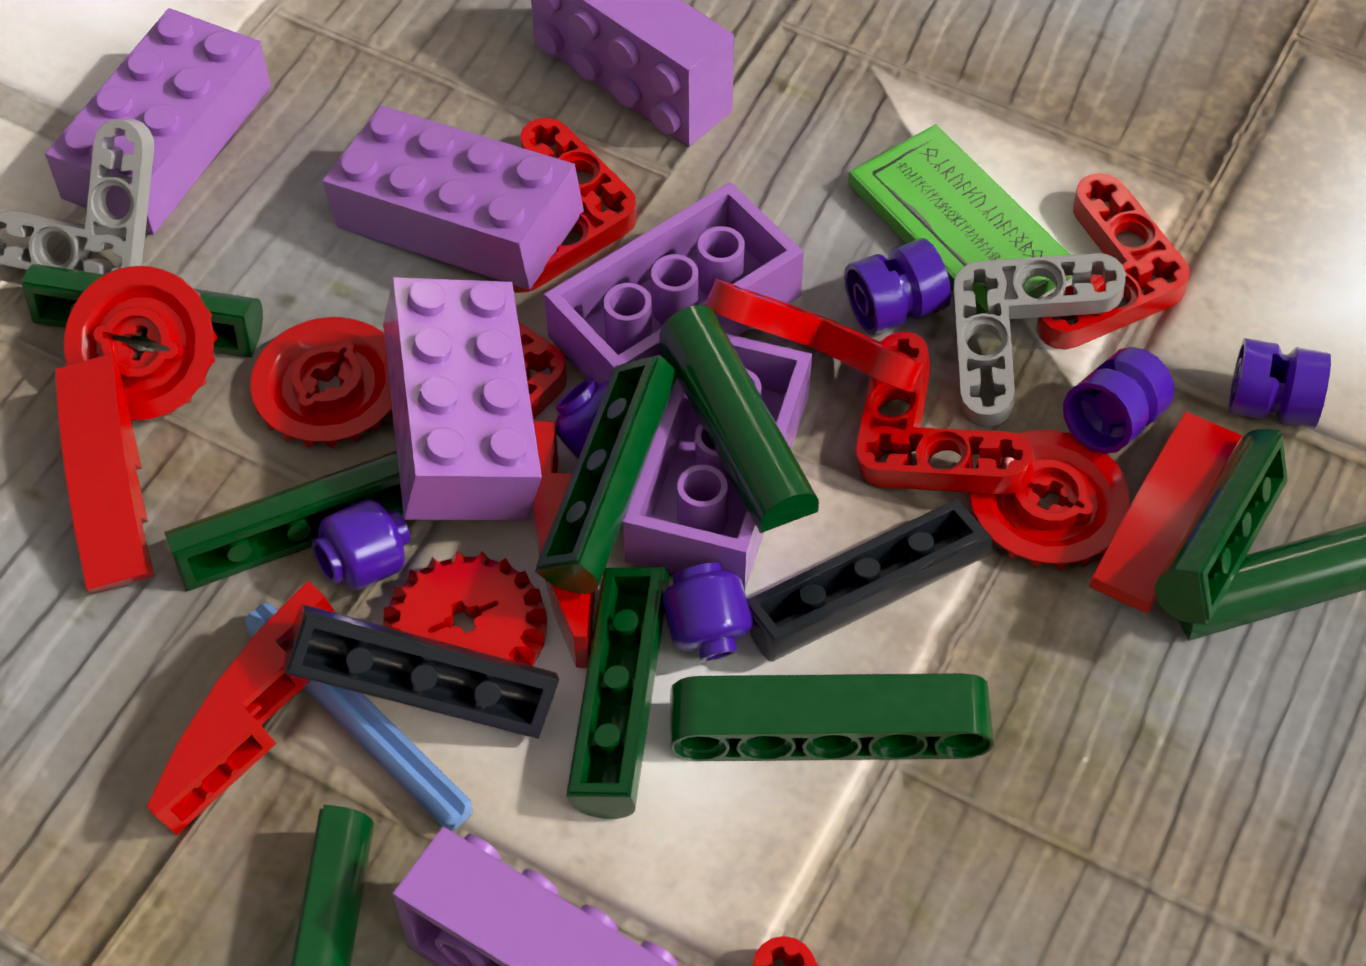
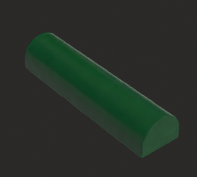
(54, 291)
(736, 419)
(606, 475)
(278, 522)
(1224, 528)
(1290, 579)
(618, 692)
(333, 888)

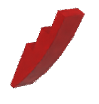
(102, 474)
(1163, 510)
(572, 610)
(228, 728)

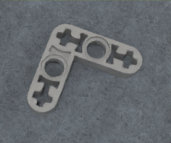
(101, 228)
(1009, 301)

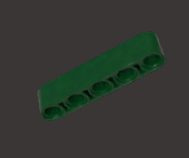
(830, 717)

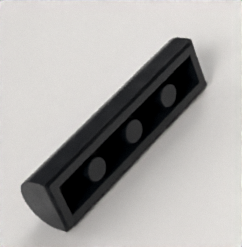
(866, 579)
(419, 671)

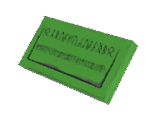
(944, 196)

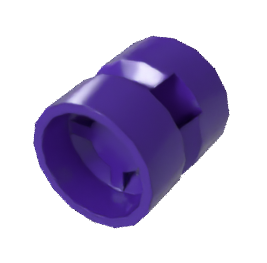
(905, 283)
(1280, 383)
(1118, 400)

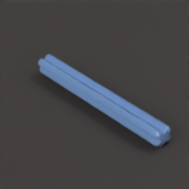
(385, 744)

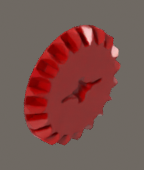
(175, 318)
(318, 349)
(1088, 508)
(504, 601)

